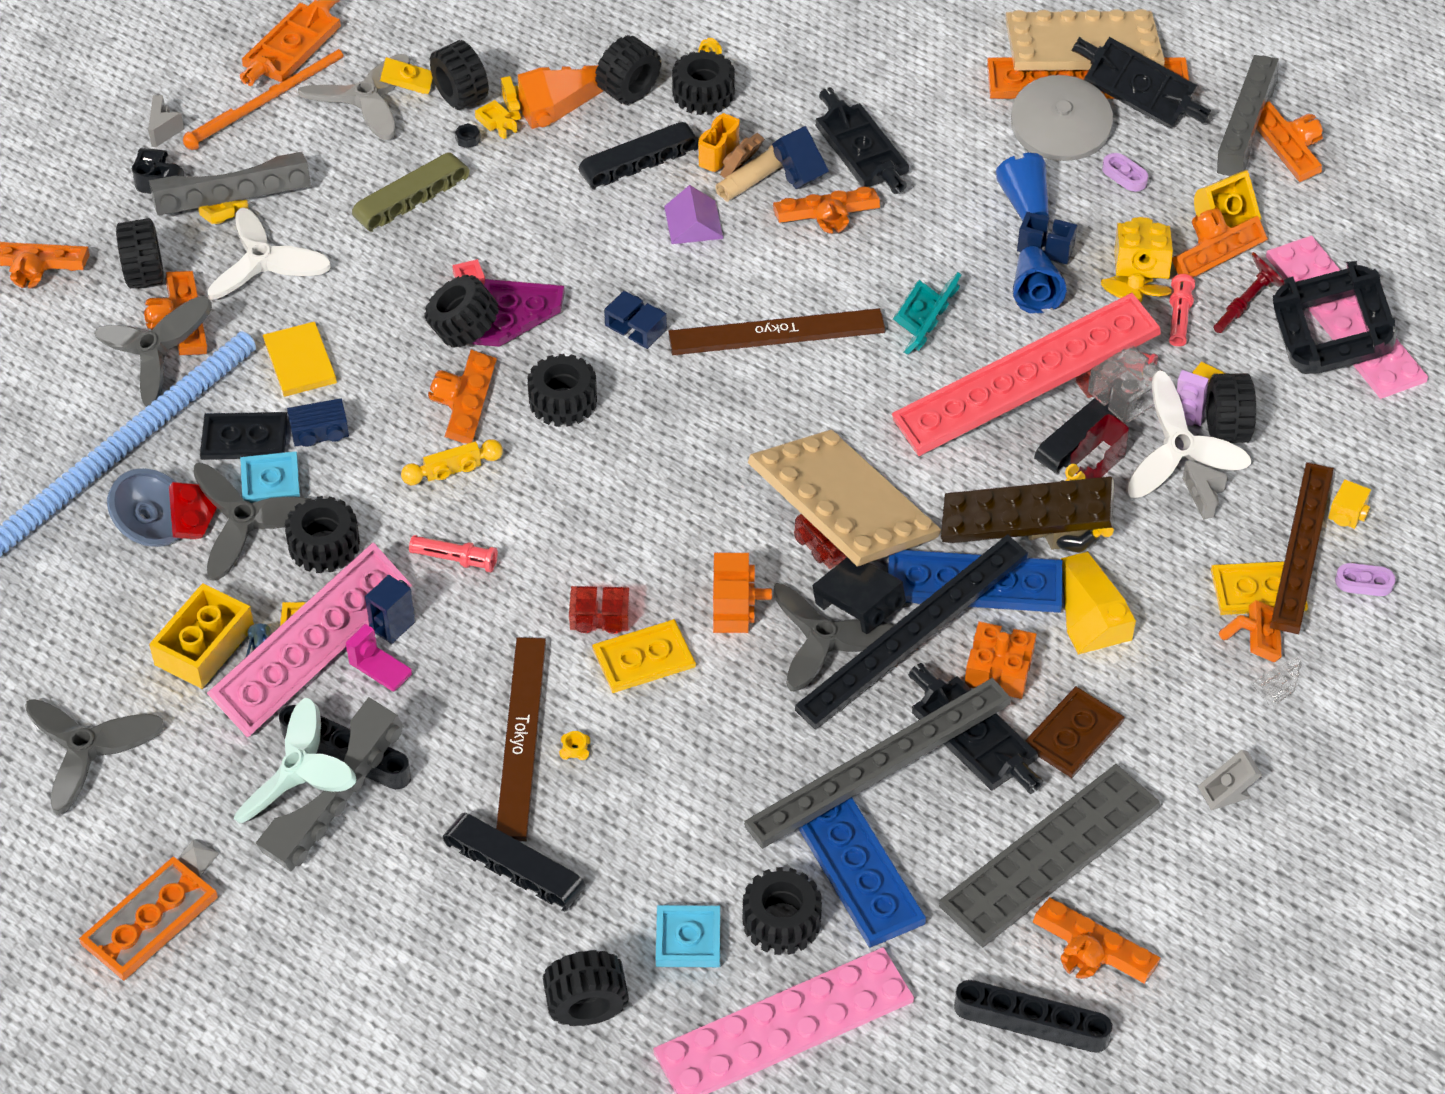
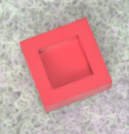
(469, 268)

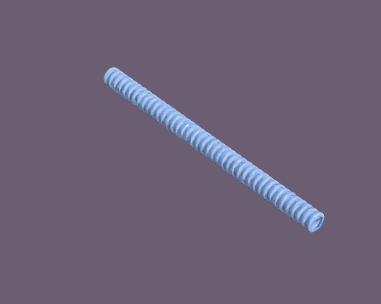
(124, 440)

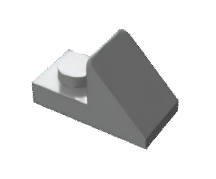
(162, 122)
(1203, 486)
(1230, 781)

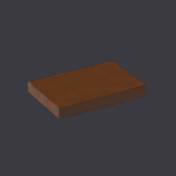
(1074, 731)

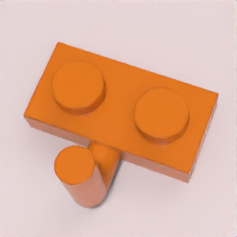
(1263, 639)

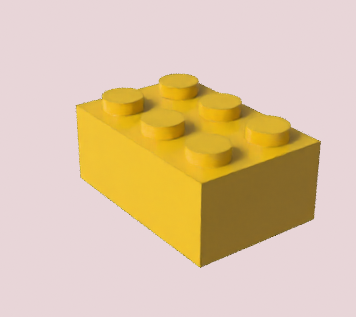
(201, 635)

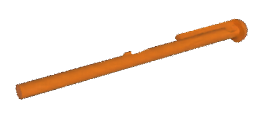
(192, 138)

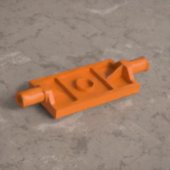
(290, 42)

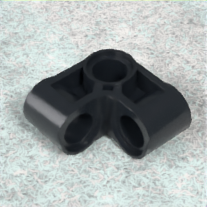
(152, 165)

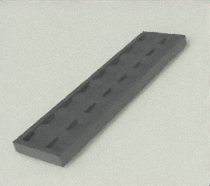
(1048, 855)

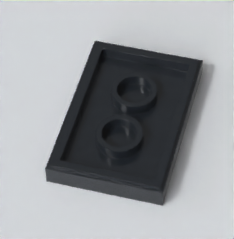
(243, 434)

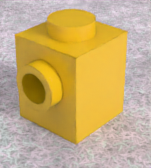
(1350, 504)

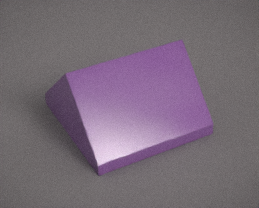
(692, 217)

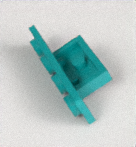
(920, 310)

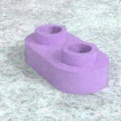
(1128, 173)
(1364, 579)

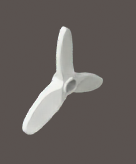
(263, 257)
(1199, 449)

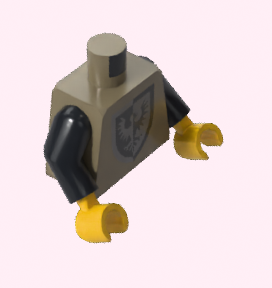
(1077, 540)

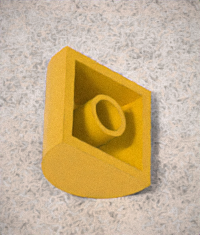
(1230, 195)

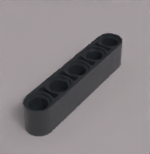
(638, 154)
(1057, 448)
(336, 737)
(515, 860)
(1020, 1005)

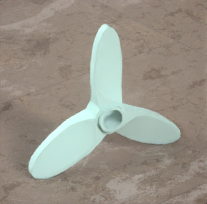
(300, 763)

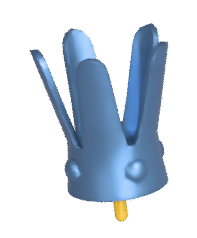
(257, 634)

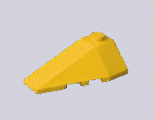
(1093, 606)

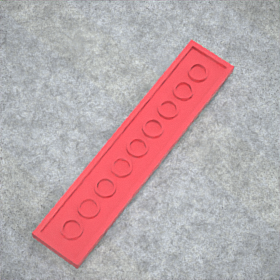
(1025, 374)

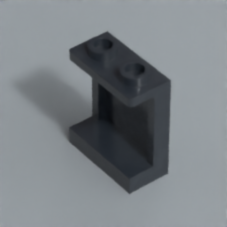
(861, 592)

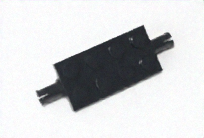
(1140, 82)
(861, 143)
(988, 748)

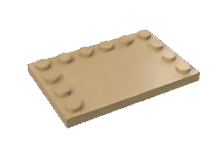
(1046, 38)
(844, 497)

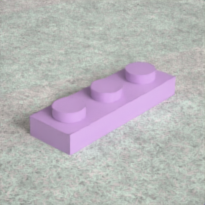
(1193, 395)

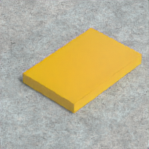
(299, 359)
(1244, 583)
(643, 656)

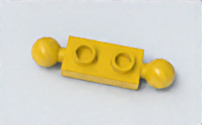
(451, 461)

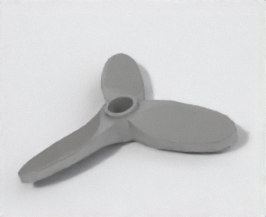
(364, 95)

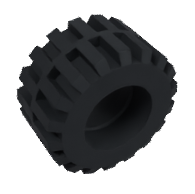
(628, 69)
(459, 74)
(703, 82)
(139, 253)
(461, 311)
(567, 404)
(1231, 407)
(326, 550)
(776, 931)
(585, 988)

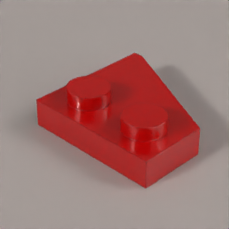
(189, 510)

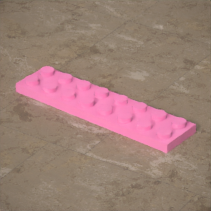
(1343, 318)
(302, 643)
(783, 1025)

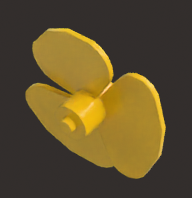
(1124, 285)

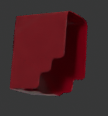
(1111, 432)

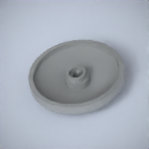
(1061, 118)

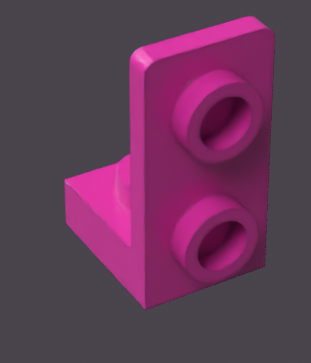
(375, 662)

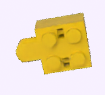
(1143, 248)

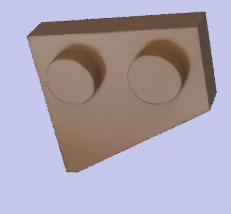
(741, 154)

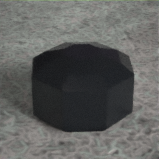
(467, 135)

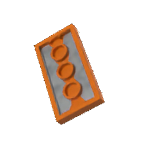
(148, 918)

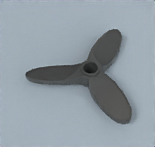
(154, 344)
(261, 515)
(821, 636)
(104, 739)

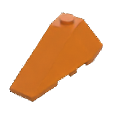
(552, 94)

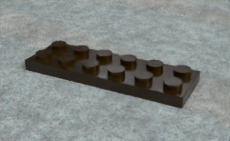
(1028, 510)

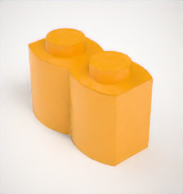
(718, 142)

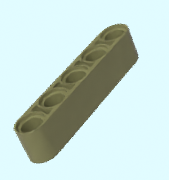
(409, 191)

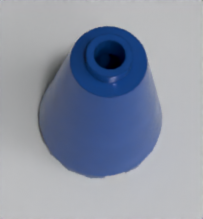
(1025, 183)
(1037, 282)

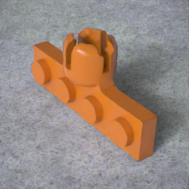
(1291, 140)
(828, 209)
(1217, 242)
(31, 260)
(180, 289)
(464, 395)
(1093, 944)

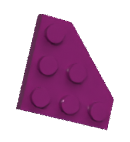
(520, 308)

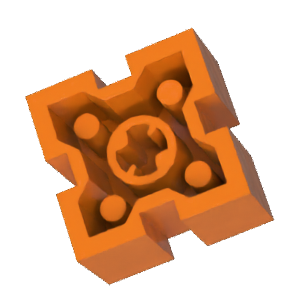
(734, 593)
(1000, 657)

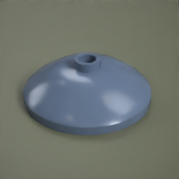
(147, 494)

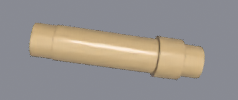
(748, 175)

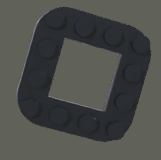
(1342, 352)

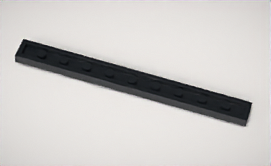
(910, 632)

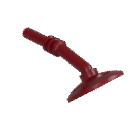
(1239, 305)

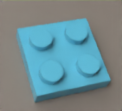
(270, 476)
(688, 936)

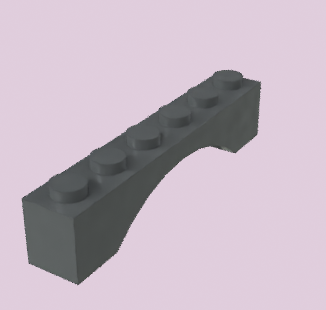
(1240, 132)
(187, 193)
(294, 834)

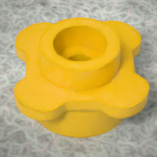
(574, 738)

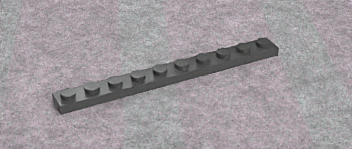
(876, 763)

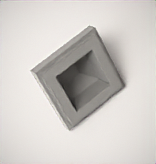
(197, 857)

